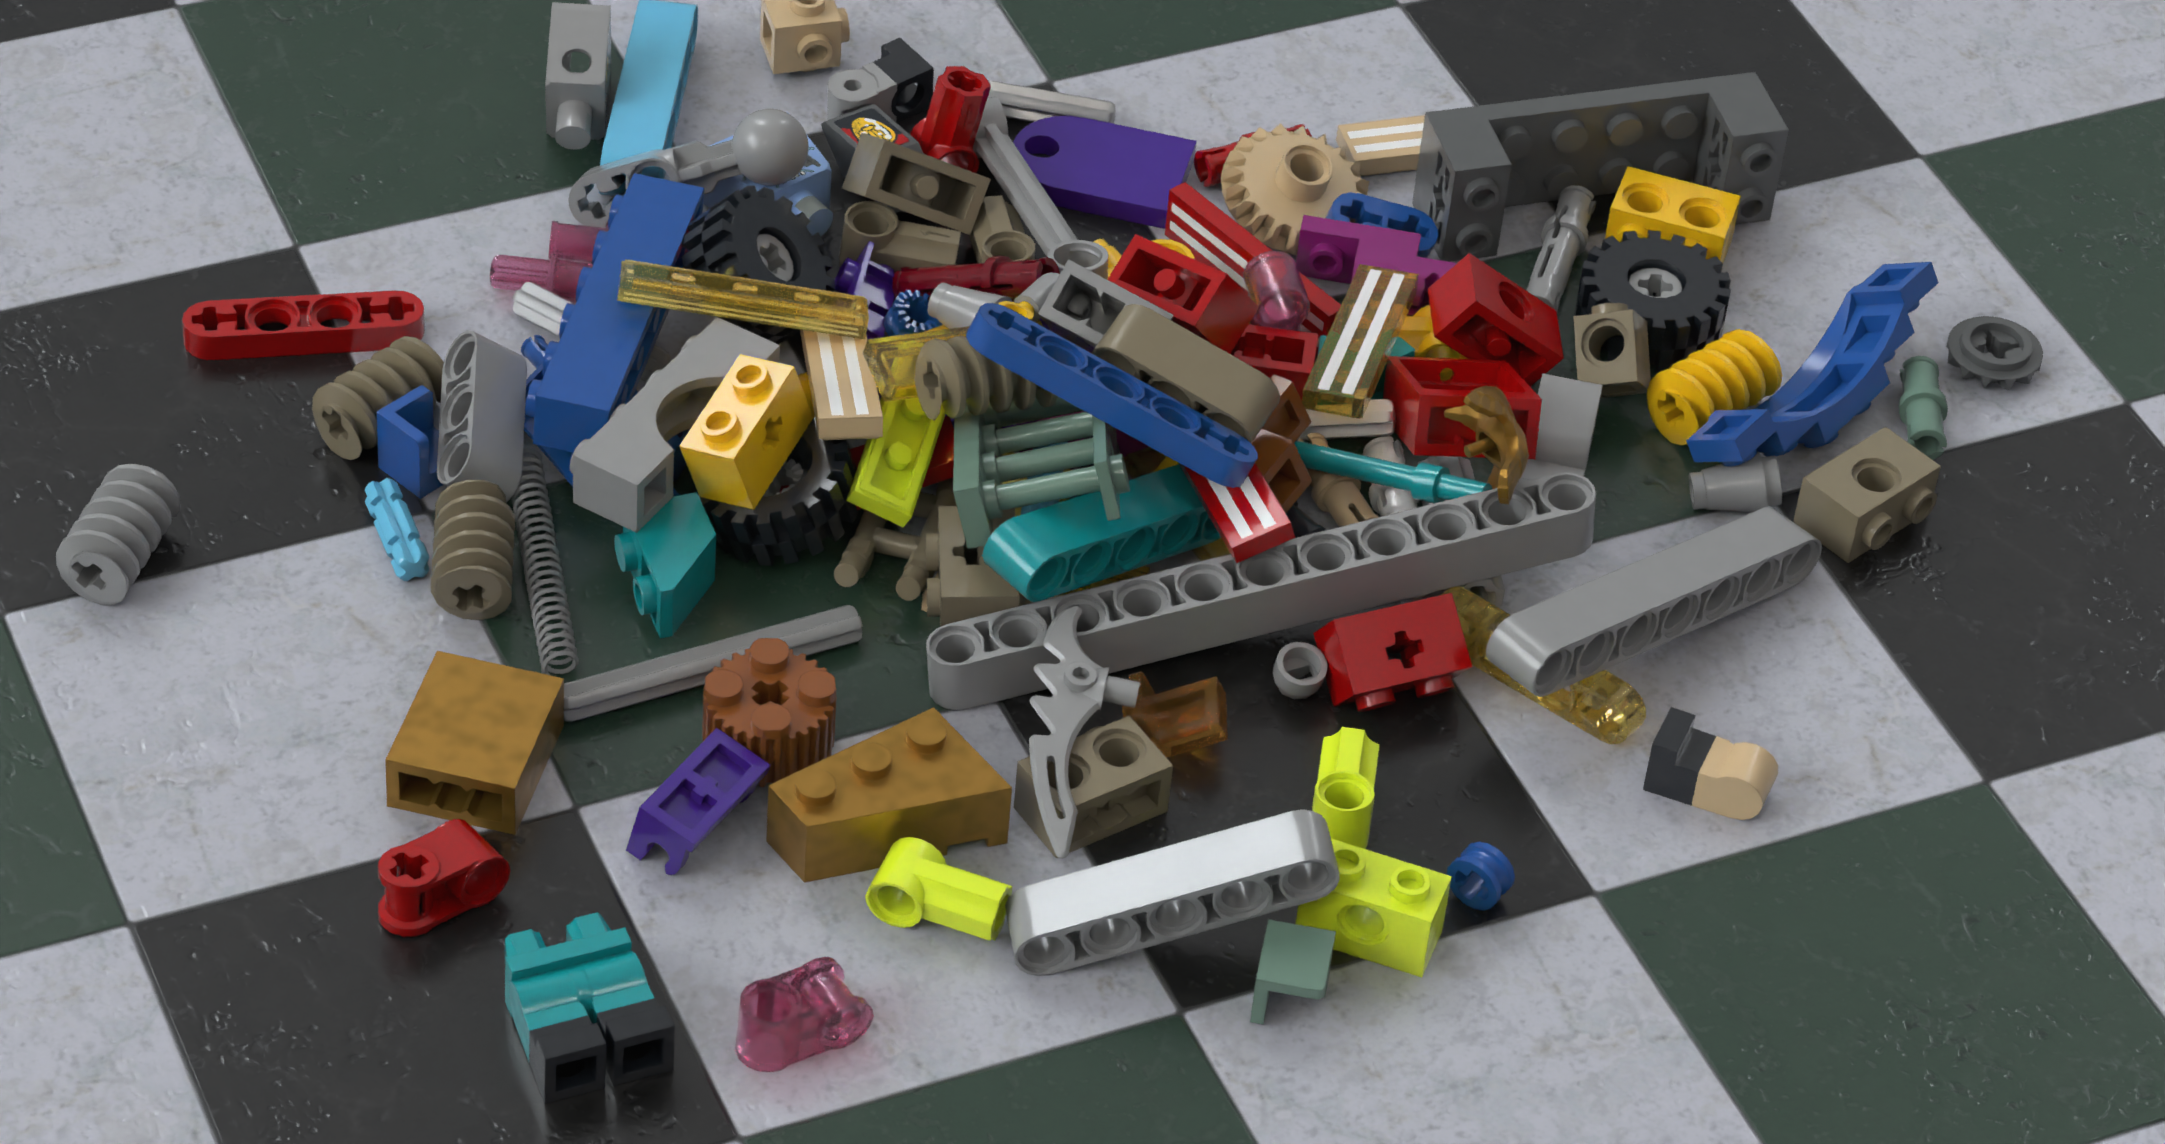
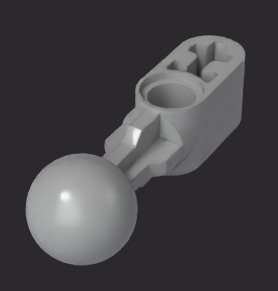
(765, 148)

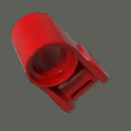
(443, 873)

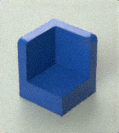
(409, 442)

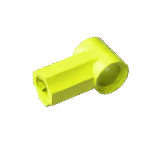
(1347, 785)
(920, 884)

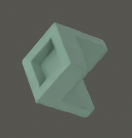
(1292, 962)

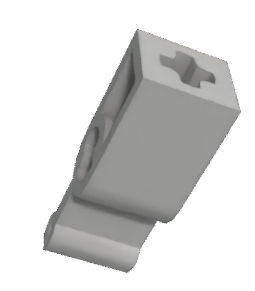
(1565, 426)

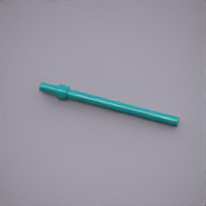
(1425, 482)

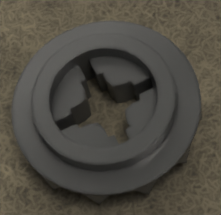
(2005, 339)

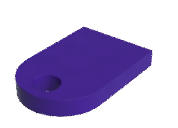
(1106, 166)

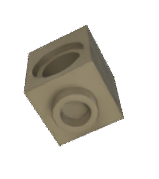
(1631, 369)

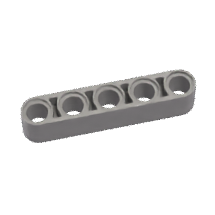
(1171, 892)

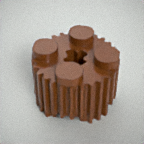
(773, 706)

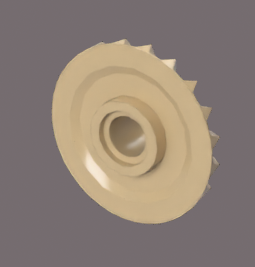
(1282, 177)

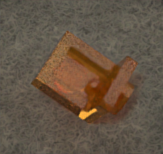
(1181, 716)

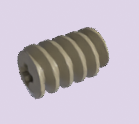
(960, 376)
(349, 405)
(473, 550)

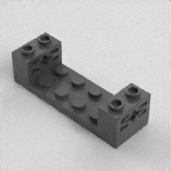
(1527, 151)

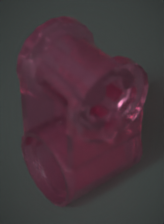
(795, 1016)

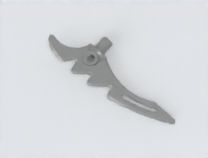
(1078, 692)

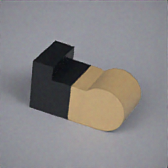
(1708, 769)

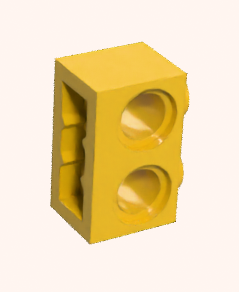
(1674, 207)

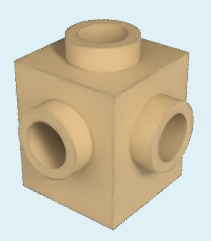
(802, 34)

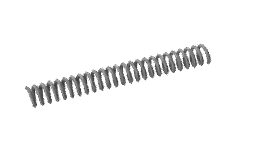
(556, 569)

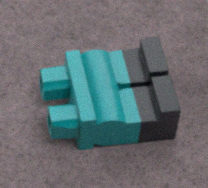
(584, 1004)

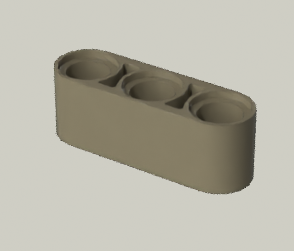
(1189, 369)

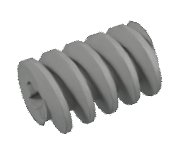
(117, 533)

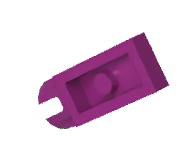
(1336, 248)

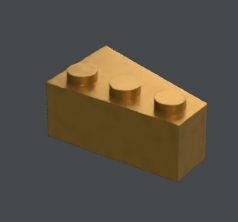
(891, 786)

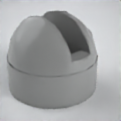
(1295, 662)

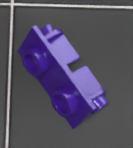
(870, 281)

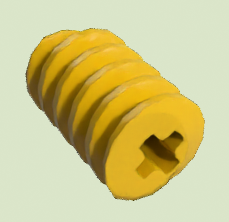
(1721, 376)

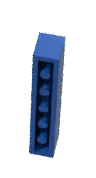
(604, 339)

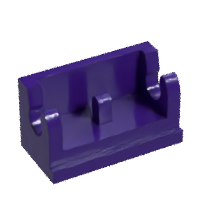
(696, 799)

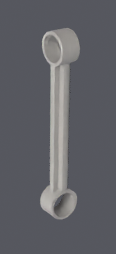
(1029, 196)

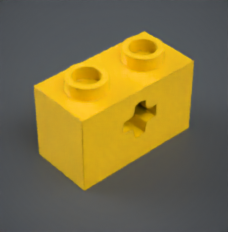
(746, 431)

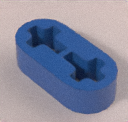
(1385, 214)

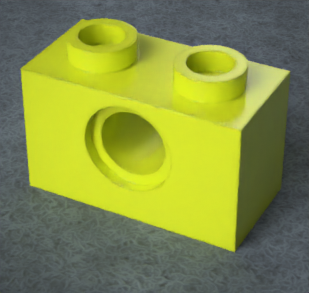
(1382, 909)

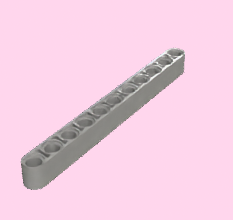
(1270, 592)

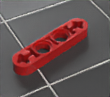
(390, 316)

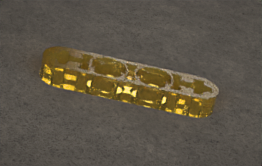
(1596, 704)

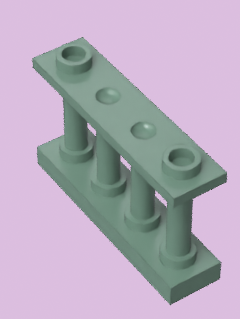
(983, 468)

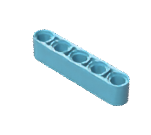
(651, 83)

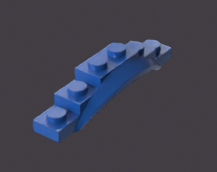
(1833, 381)

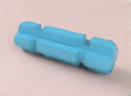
(397, 529)

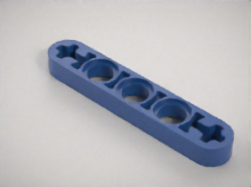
(1111, 395)

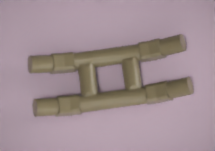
(872, 538)

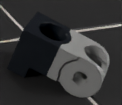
(884, 83)

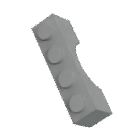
(628, 463)

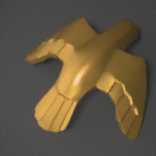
(1496, 437)

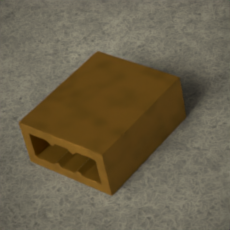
(475, 742)

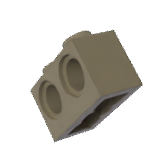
(1113, 780)

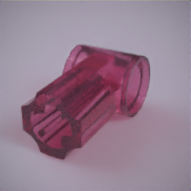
(1277, 291)

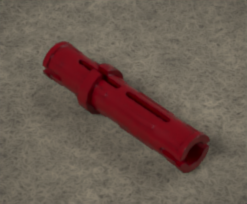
(995, 276)

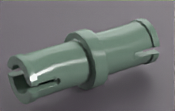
(1923, 406)

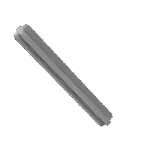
(690, 667)

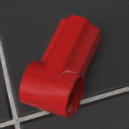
(954, 117)

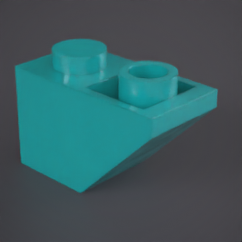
(670, 561)

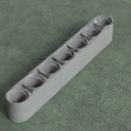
(1652, 601)

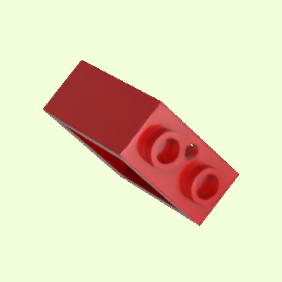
(1423, 397)

